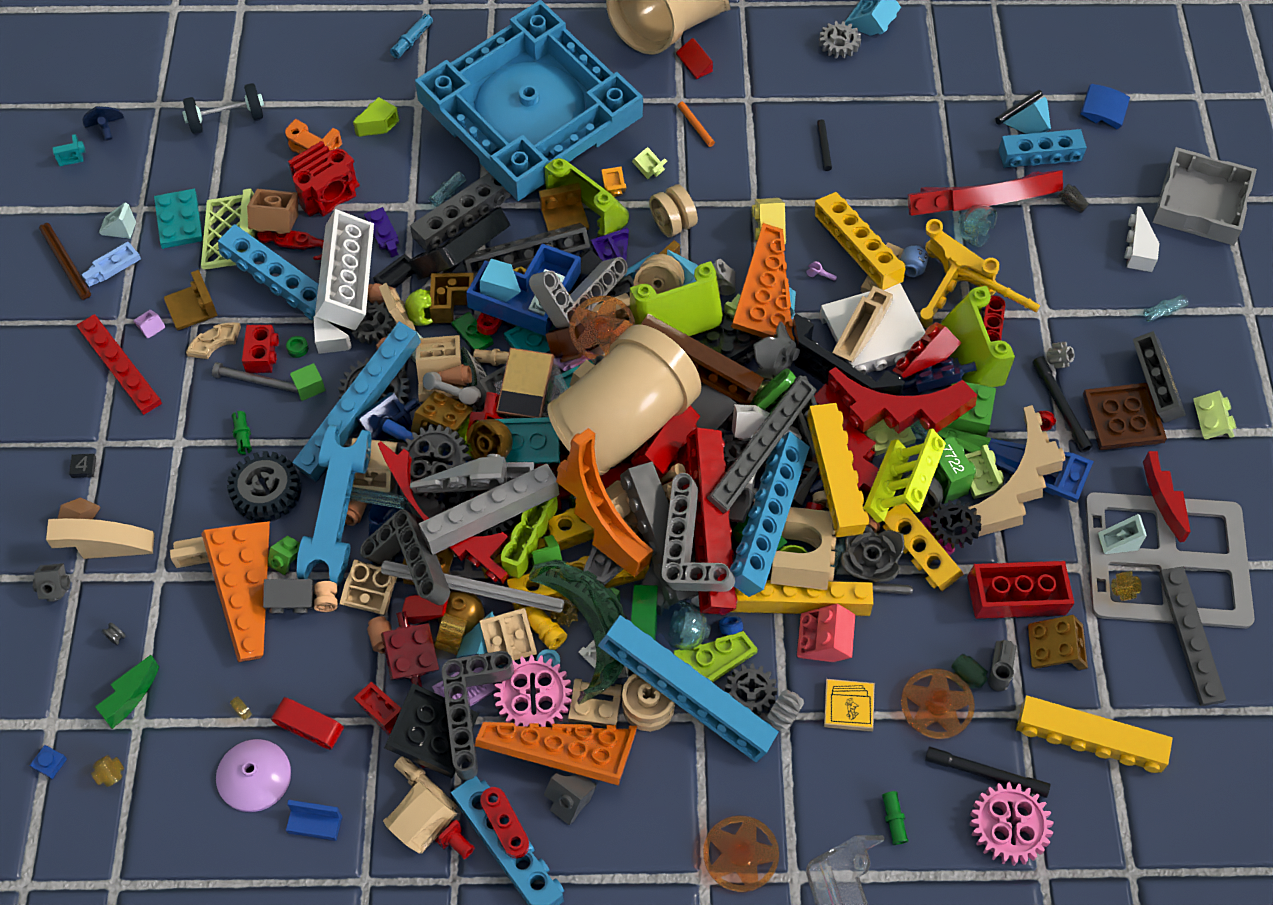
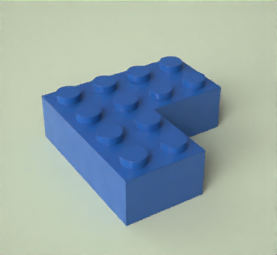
(516, 309)

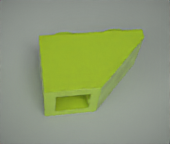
(376, 119)

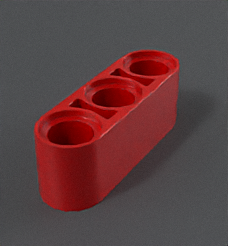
(994, 316)
(307, 723)

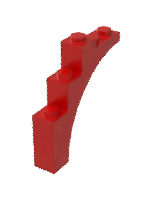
(900, 412)
(860, 445)

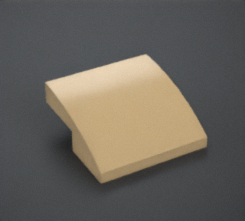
(509, 633)

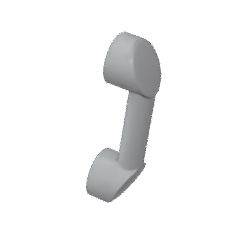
(467, 395)

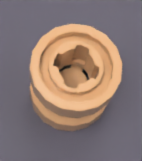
(325, 596)

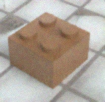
(272, 211)

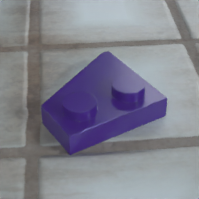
(611, 245)

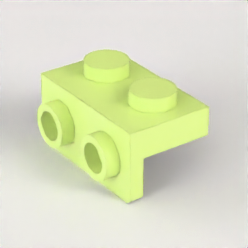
(1214, 415)
(987, 477)

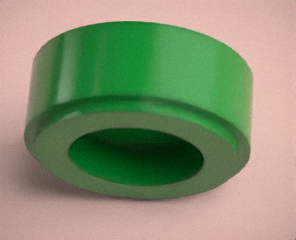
(297, 346)

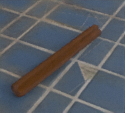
(65, 261)

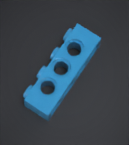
(1042, 148)

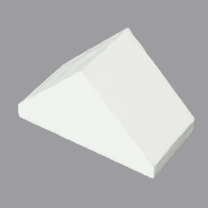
(330, 338)

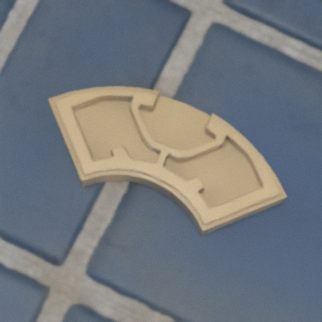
(214, 338)

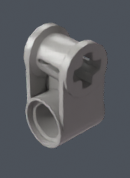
(725, 277)

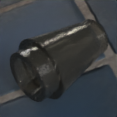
(1072, 197)

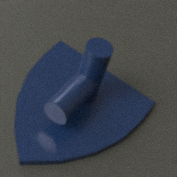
(101, 116)

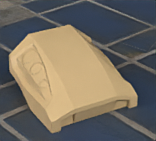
(368, 588)
(419, 818)

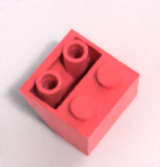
(826, 634)

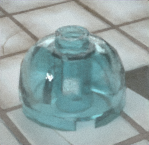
(976, 224)
(688, 627)

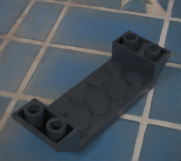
(818, 362)

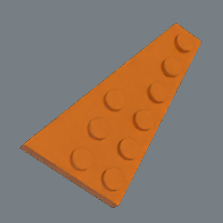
(766, 288)
(239, 569)
(567, 747)

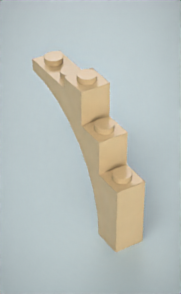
(1041, 457)

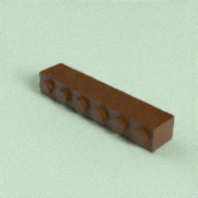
(712, 366)

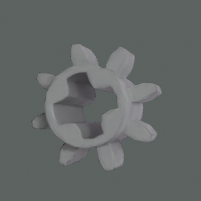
(1060, 355)

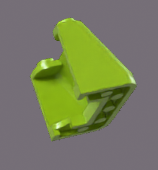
(612, 212)
(685, 308)
(991, 359)

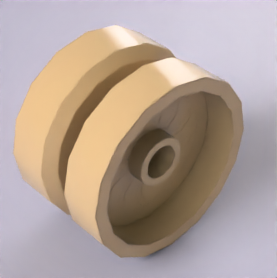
(673, 210)
(661, 268)
(645, 705)

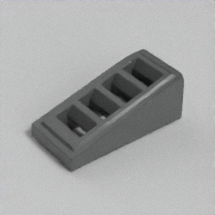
(806, 483)

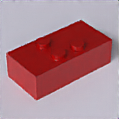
(1020, 589)

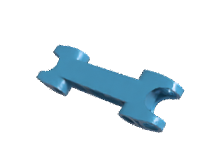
(326, 542)

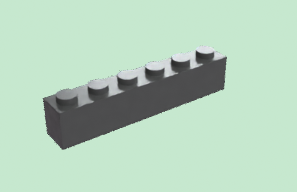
(651, 511)

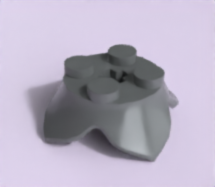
(775, 353)
(885, 546)

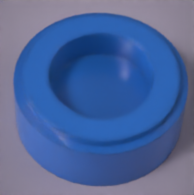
(730, 625)

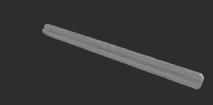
(483, 589)

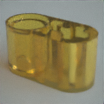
(450, 634)

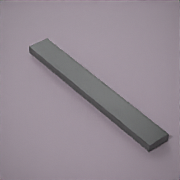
(761, 444)

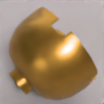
(488, 438)
(465, 606)

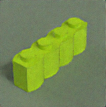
(525, 537)

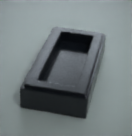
(395, 273)

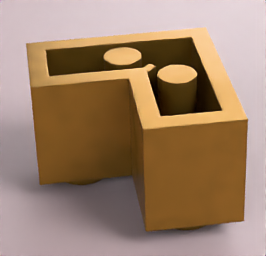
(447, 291)

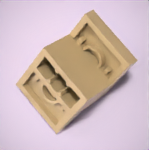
(436, 355)

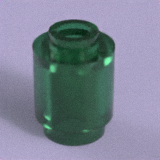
(970, 671)

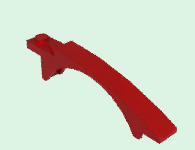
(962, 198)
(481, 549)

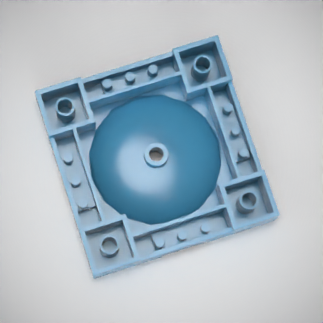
(529, 99)

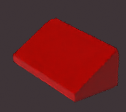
(695, 59)

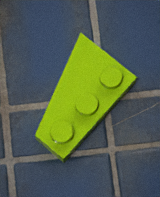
(719, 656)

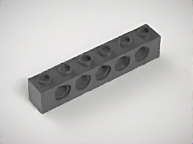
(458, 212)
(523, 250)

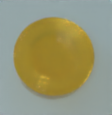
(240, 708)

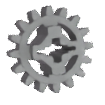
(840, 39)

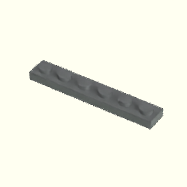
(1192, 636)

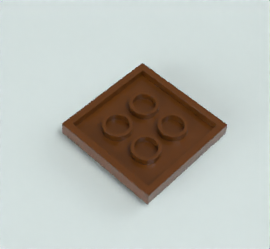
(1124, 416)

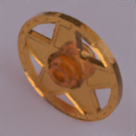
(601, 326)
(937, 703)
(741, 853)

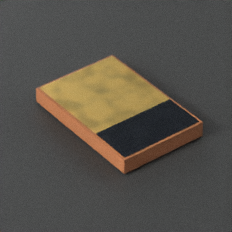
(525, 383)

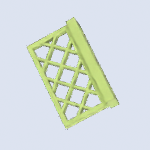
(211, 217)

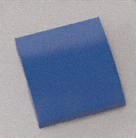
(1105, 105)

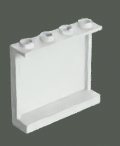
(893, 336)

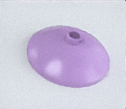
(263, 785)

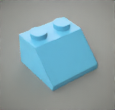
(873, 16)

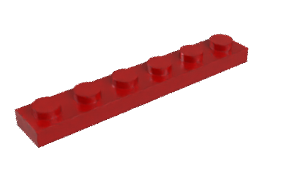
(119, 364)

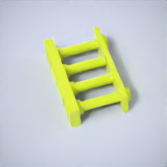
(891, 470)

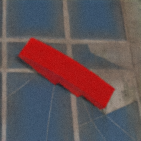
(1169, 502)
(379, 707)

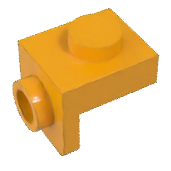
(613, 181)

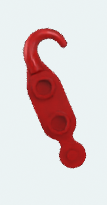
(293, 240)

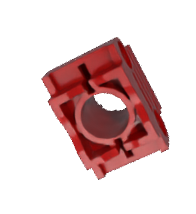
(323, 178)

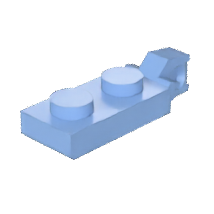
(111, 264)

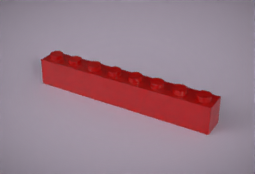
(711, 527)

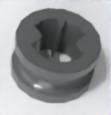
(113, 633)

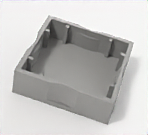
(1204, 196)

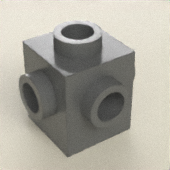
(51, 582)

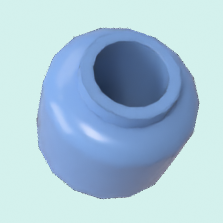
(915, 260)

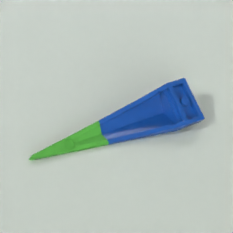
(1008, 456)

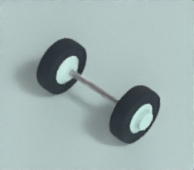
(194, 117)

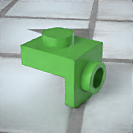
(283, 554)

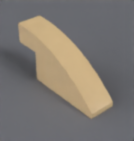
(863, 324)
(99, 537)

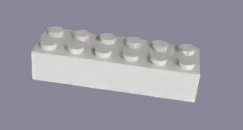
(344, 270)

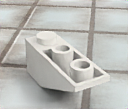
(1143, 245)
(748, 420)

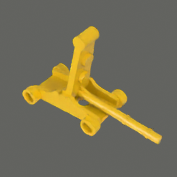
(962, 265)

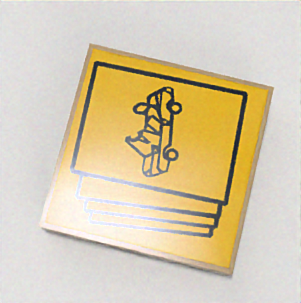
(849, 705)

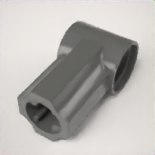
(1002, 664)

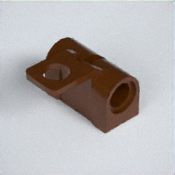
(562, 345)

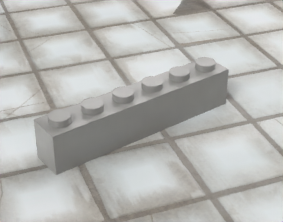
(489, 509)

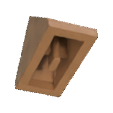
(78, 509)

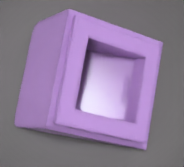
(149, 323)

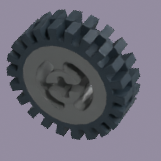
(249, 495)

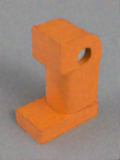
(299, 134)

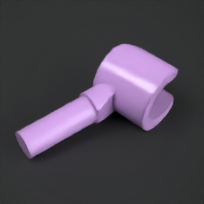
(816, 268)

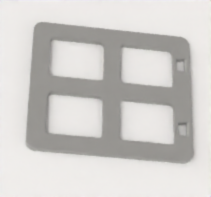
(1168, 557)

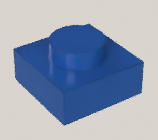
(48, 762)

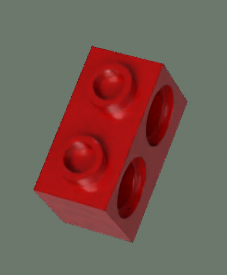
(256, 347)

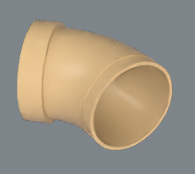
(658, 24)
(627, 395)

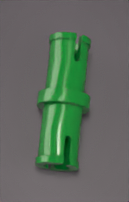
(241, 432)
(895, 818)

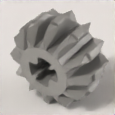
(785, 710)

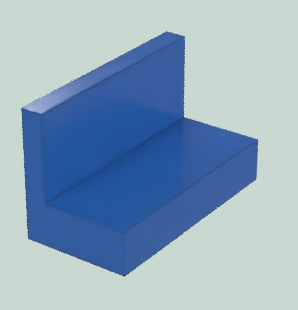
(313, 820)

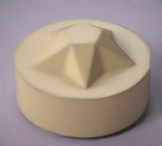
(820, 498)

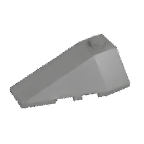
(475, 475)

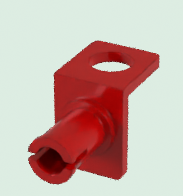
(489, 410)
(452, 837)

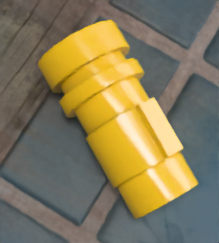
(549, 631)

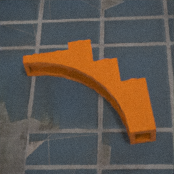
(611, 533)

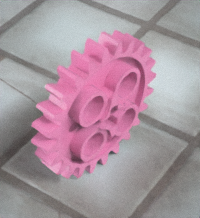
(554, 692)
(1034, 824)

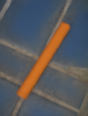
(696, 124)

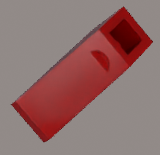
(931, 349)

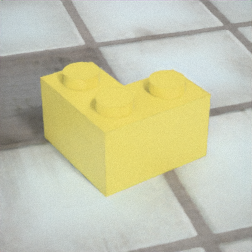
(771, 212)

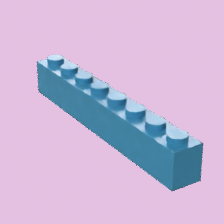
(360, 395)
(688, 689)

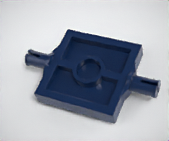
(939, 375)
(387, 408)

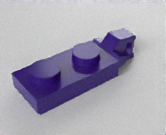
(383, 231)

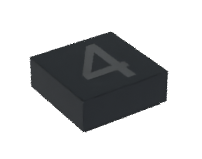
(82, 465)

